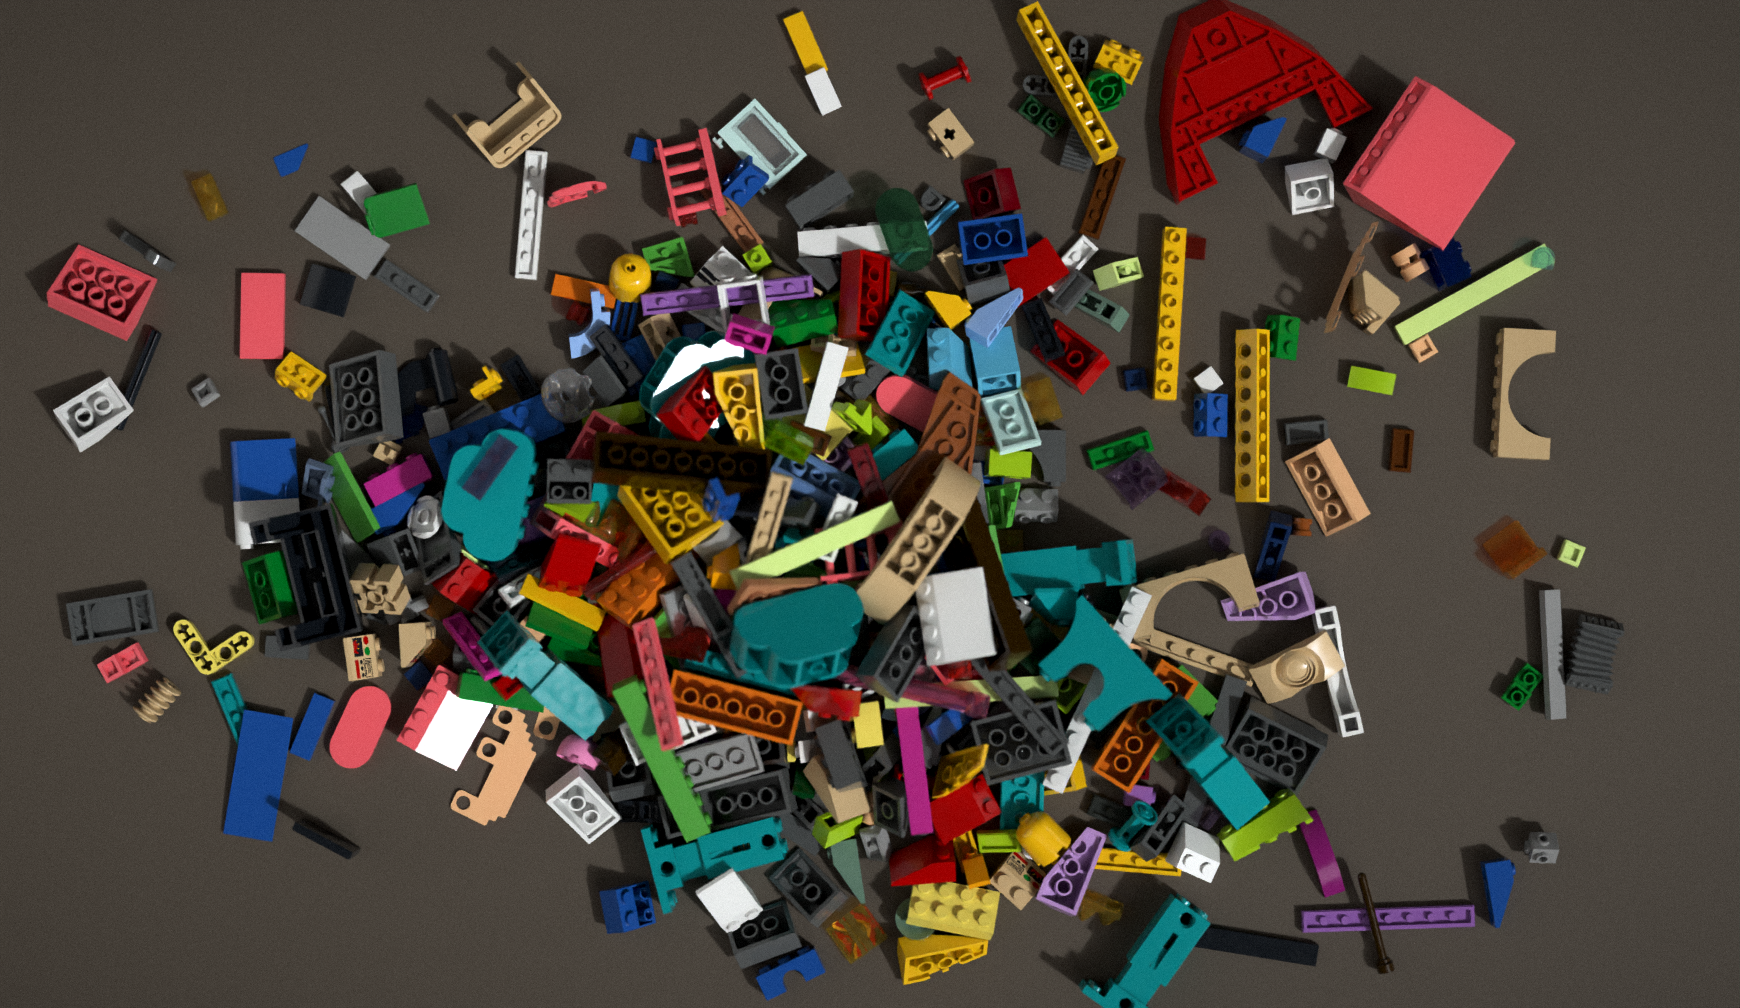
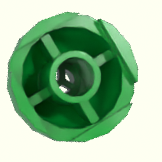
(1105, 88)

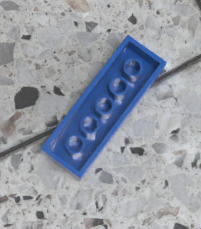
(525, 416)

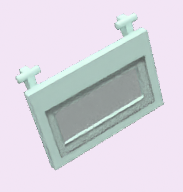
(760, 136)

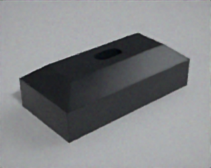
(516, 367)

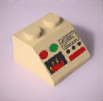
(414, 641)
(363, 657)
(1017, 878)

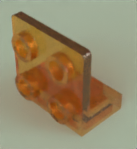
(627, 532)
(1513, 550)

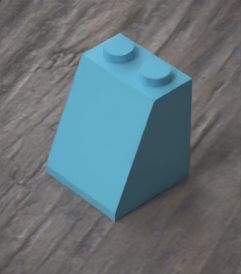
(945, 354)
(996, 366)

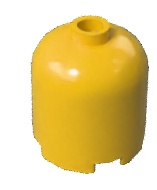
(631, 283)
(1041, 837)

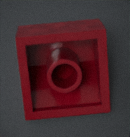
(992, 194)

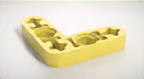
(214, 654)

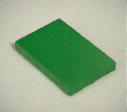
(558, 626)

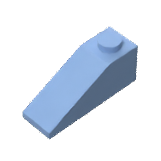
(991, 318)

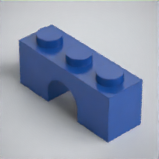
(806, 962)

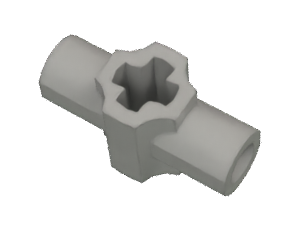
(410, 611)

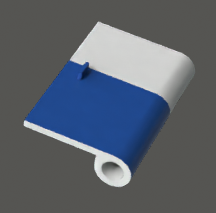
(262, 483)

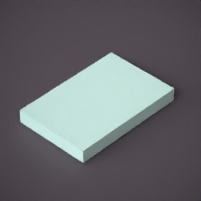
(1010, 421)

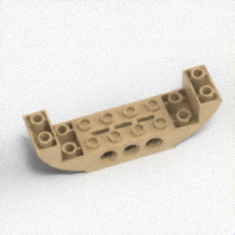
(918, 542)

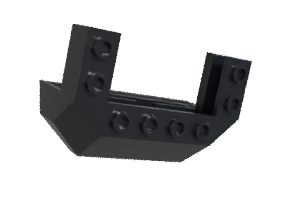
(317, 572)

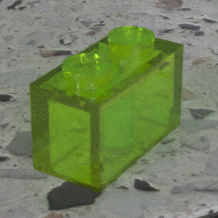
(789, 441)

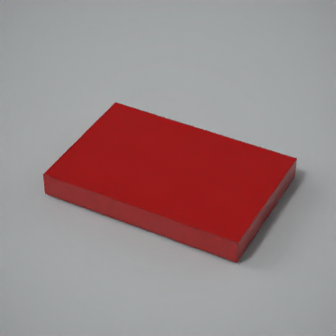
(1037, 271)

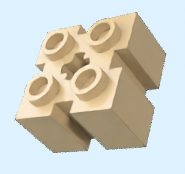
(380, 588)

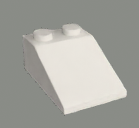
(93, 413)
(582, 804)
(730, 900)

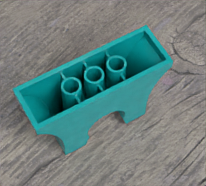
(1124, 673)

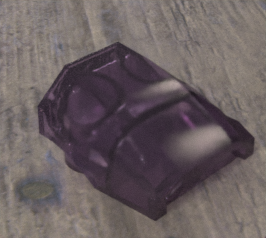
(1138, 477)

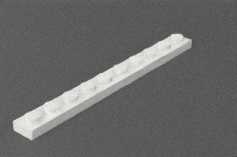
(1078, 731)

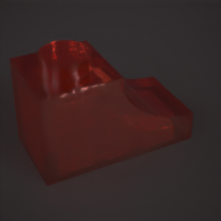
(1185, 493)
(688, 645)

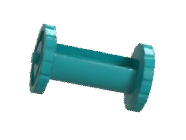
(1142, 815)

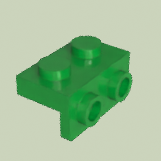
(1283, 336)

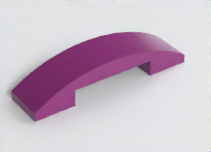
(1322, 855)

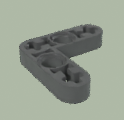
(1071, 51)
(149, 252)

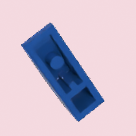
(394, 511)
(1498, 884)

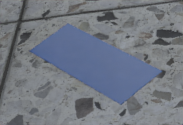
(258, 775)

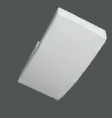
(357, 189)

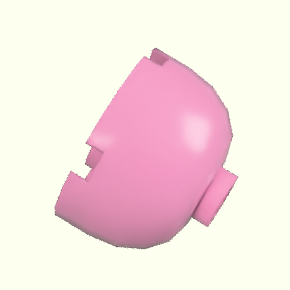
(578, 751)

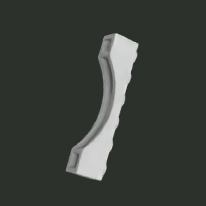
(1340, 691)

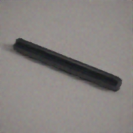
(140, 370)

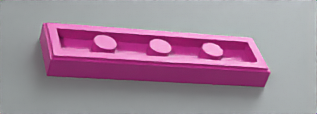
(467, 639)

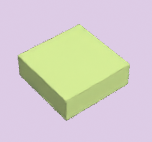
(1571, 553)

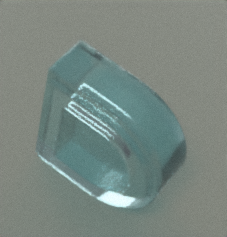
(1543, 258)

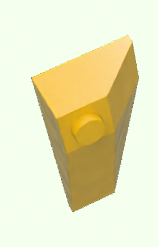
(740, 399)
(958, 769)
(936, 953)

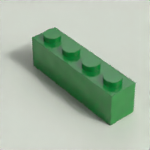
(474, 688)

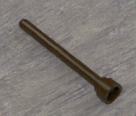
(1384, 964)

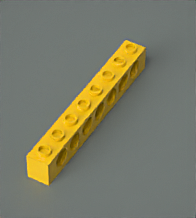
(1067, 83)
(1169, 314)
(1252, 415)

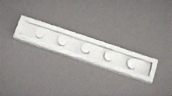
(531, 215)

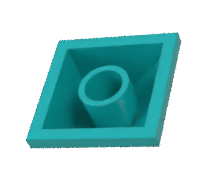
(1055, 604)

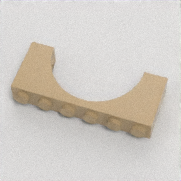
(1510, 437)
(1228, 574)

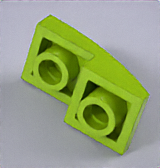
(1371, 380)
(578, 511)

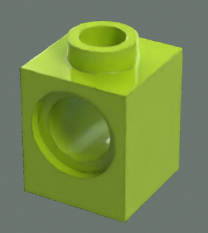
(757, 259)

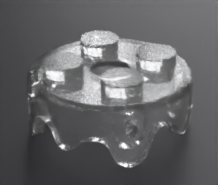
(577, 390)

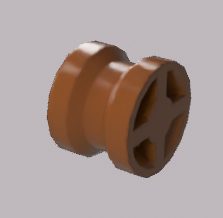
(1301, 527)

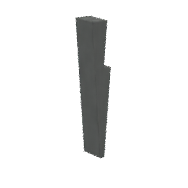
(708, 607)

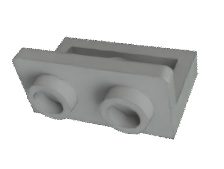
(1037, 505)

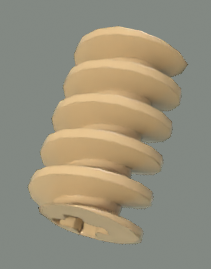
(157, 701)

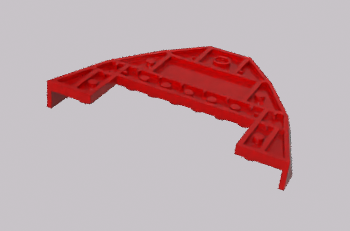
(1229, 70)

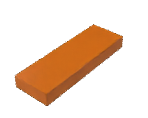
(579, 290)

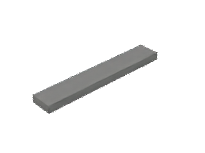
(1552, 654)

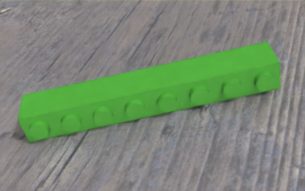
(664, 765)

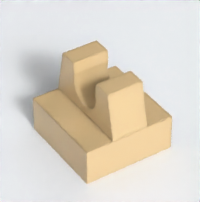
(388, 452)

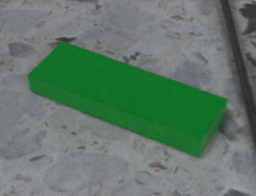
(1119, 450)

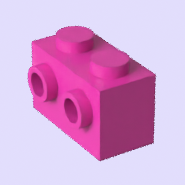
(749, 334)

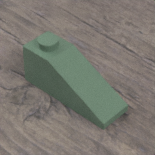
(1103, 310)
(847, 862)

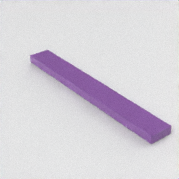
(707, 296)
(1388, 918)

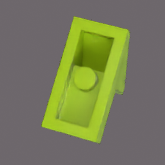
(856, 415)

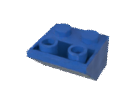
(627, 907)

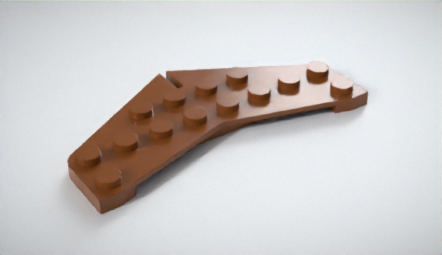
(947, 434)

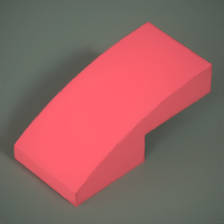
(122, 662)

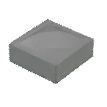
(205, 392)

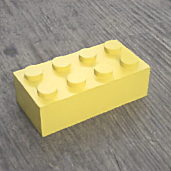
(954, 909)

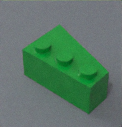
(801, 320)

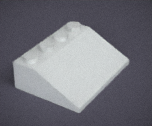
(955, 617)

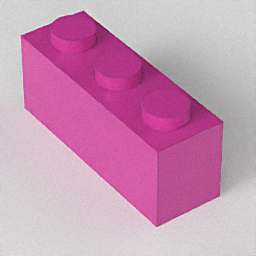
(399, 478)

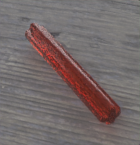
(618, 570)

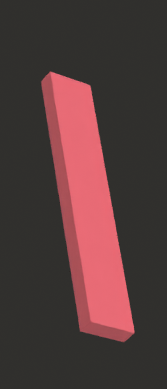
(657, 684)

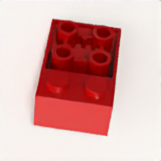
(692, 408)

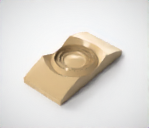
(1297, 667)

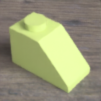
(1118, 273)

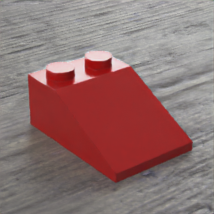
(1082, 360)
(568, 565)
(465, 583)
(830, 700)
(963, 809)
(923, 863)

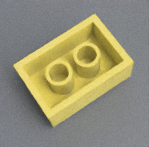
(867, 726)

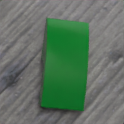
(1521, 686)

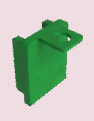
(395, 211)

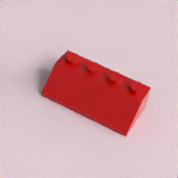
(863, 294)
(618, 653)

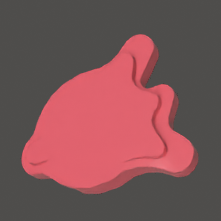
(575, 192)

